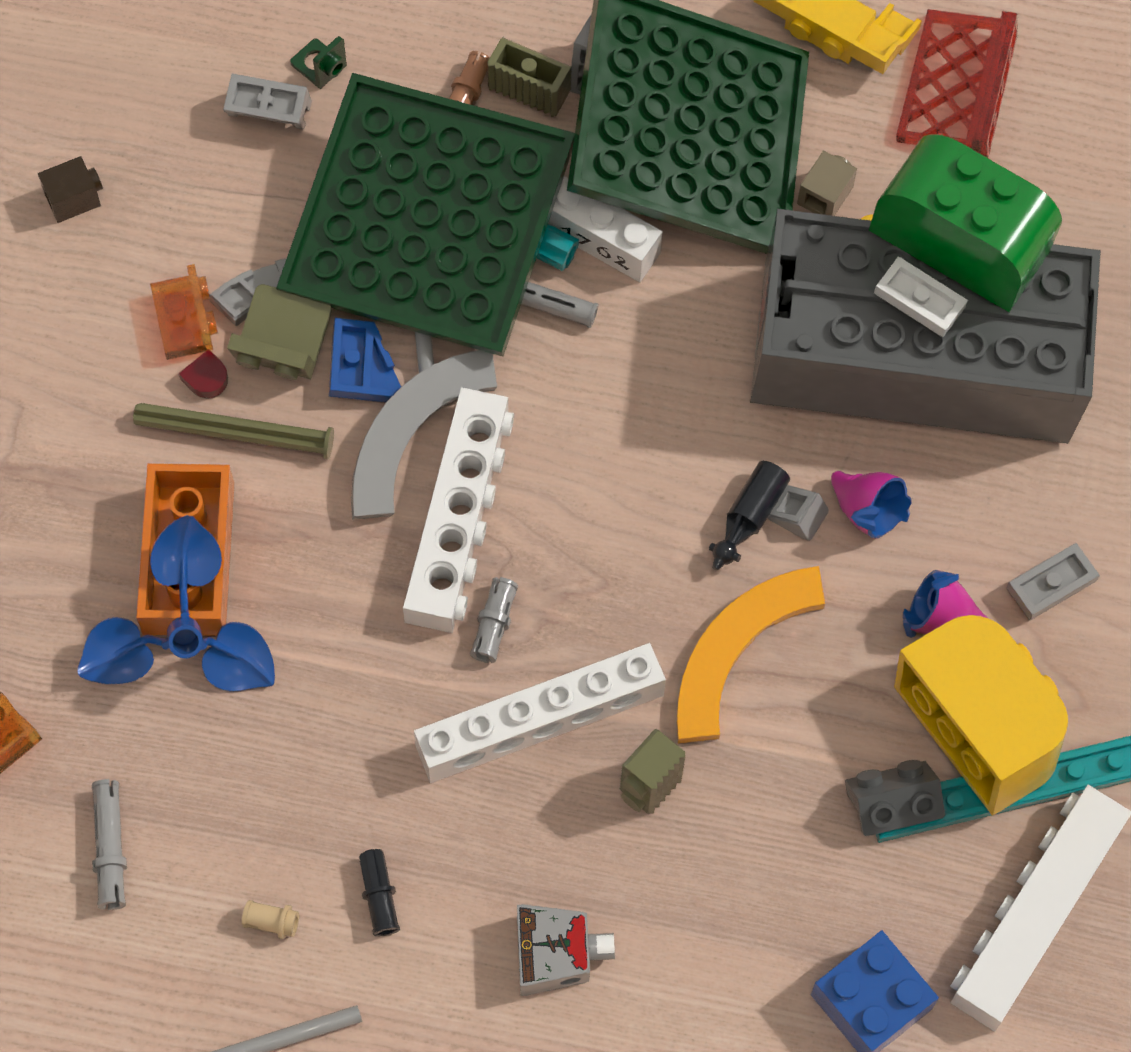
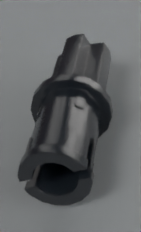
(378, 892)

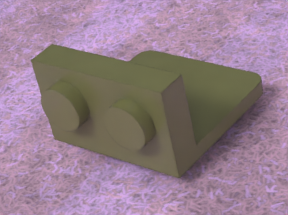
(281, 333)

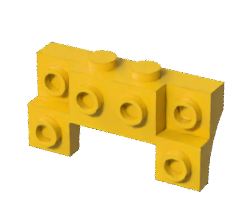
(847, 29)

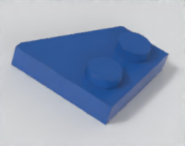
(360, 363)

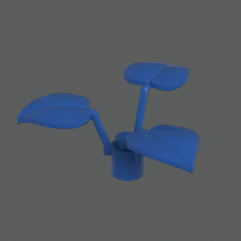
(235, 660)

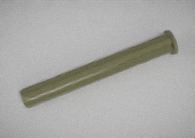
(235, 428)

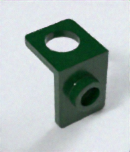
(326, 64)

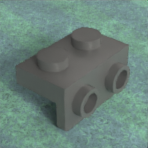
(896, 797)

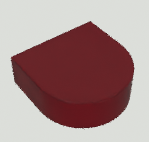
(205, 376)

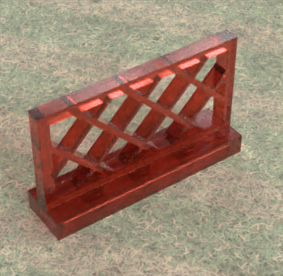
(991, 78)

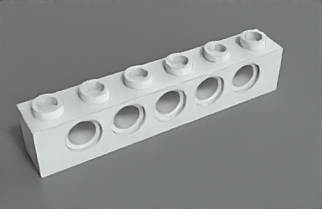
(473, 414)
(539, 712)

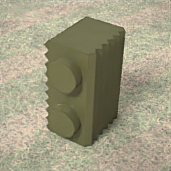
(529, 76)
(651, 772)

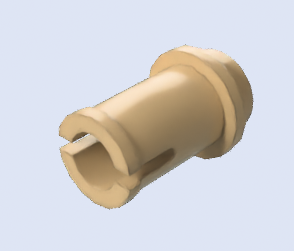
(270, 918)

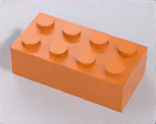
(171, 493)

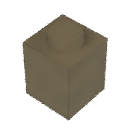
(827, 184)

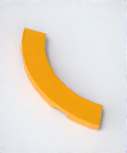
(729, 637)

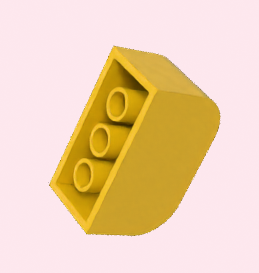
(985, 707)

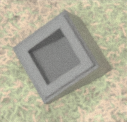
(799, 512)

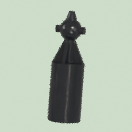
(750, 510)

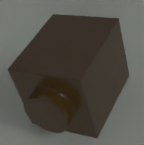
(70, 188)

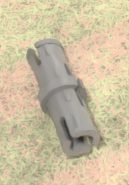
(494, 620)

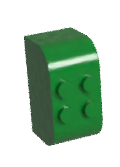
(968, 219)

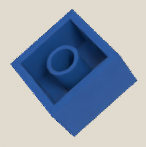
(874, 995)

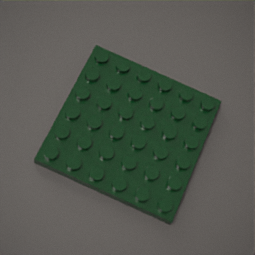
(688, 120)
(427, 213)

